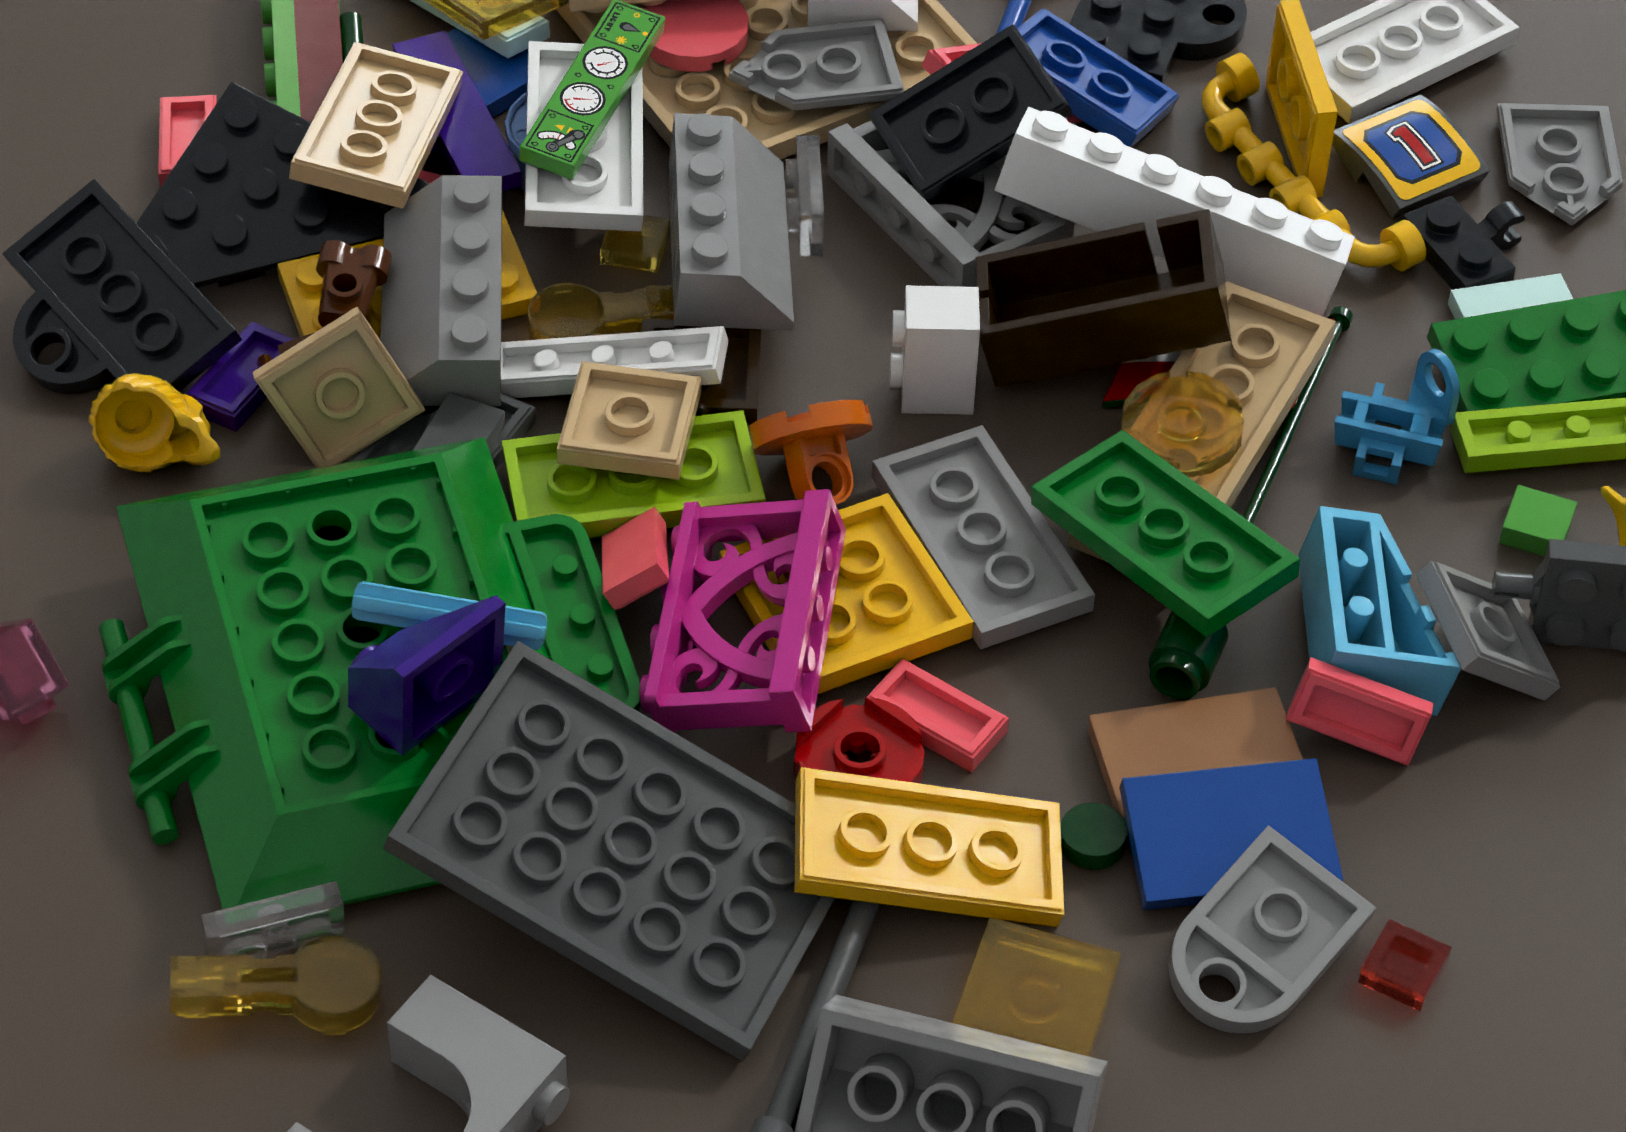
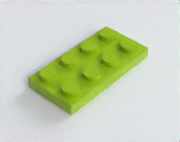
(715, 472)

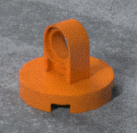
(813, 441)

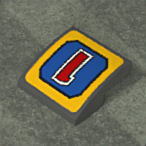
(1409, 155)

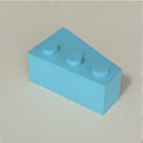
(1364, 609)

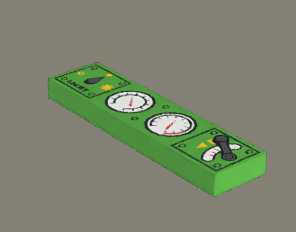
(592, 89)

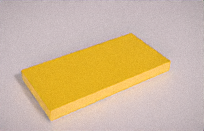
(928, 847)

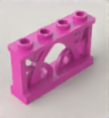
(789, 676)

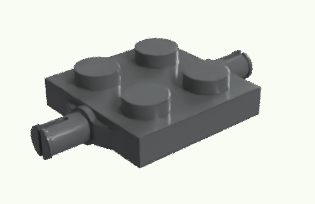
(1573, 594)

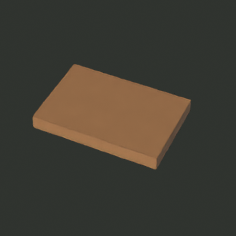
(1191, 737)

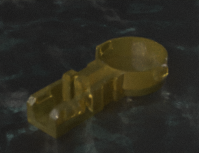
(577, 310)
(333, 992)

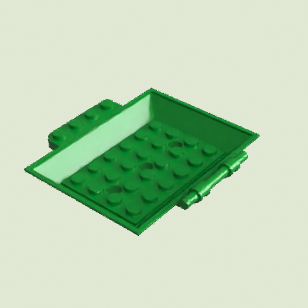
(257, 655)

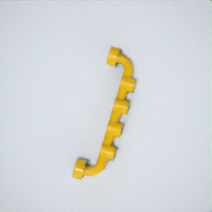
(1238, 79)

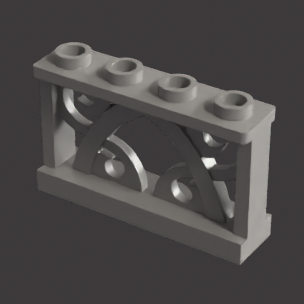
(876, 182)

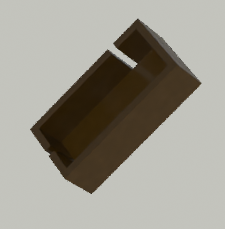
(1101, 299)

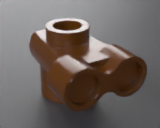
(349, 278)

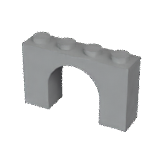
(478, 1060)

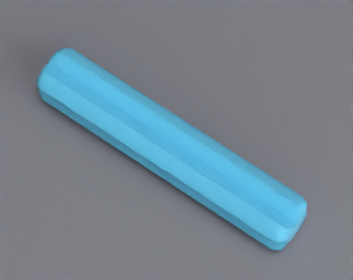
(410, 607)

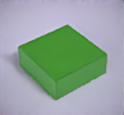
(1535, 519)

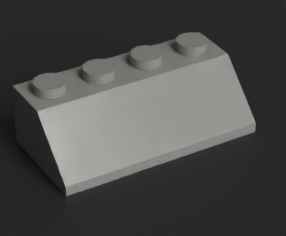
(727, 227)
(446, 289)
(923, 1074)

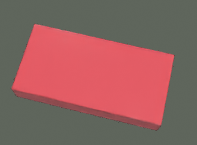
(178, 125)
(634, 559)
(1359, 711)
(947, 717)

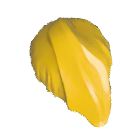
(150, 425)

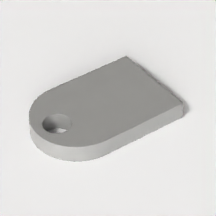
(1269, 931)

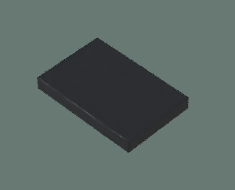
(966, 113)

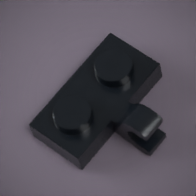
(1467, 251)

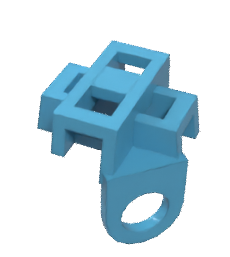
(1421, 420)

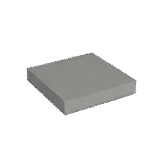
(1487, 632)

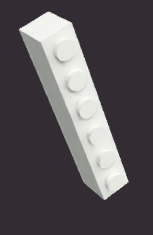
(1112, 186)

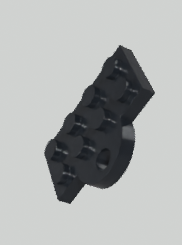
(1161, 30)
(109, 301)

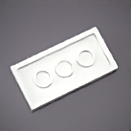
(1405, 47)
(610, 181)

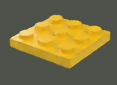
(885, 600)

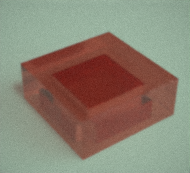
(1404, 965)

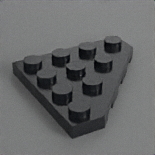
(231, 200)

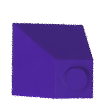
(427, 673)

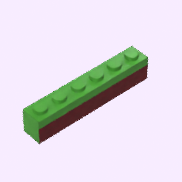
(305, 52)

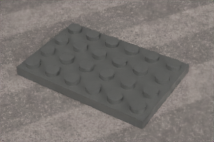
(617, 849)

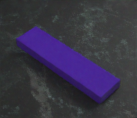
(469, 132)

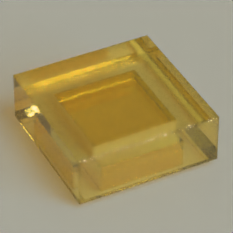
(637, 249)

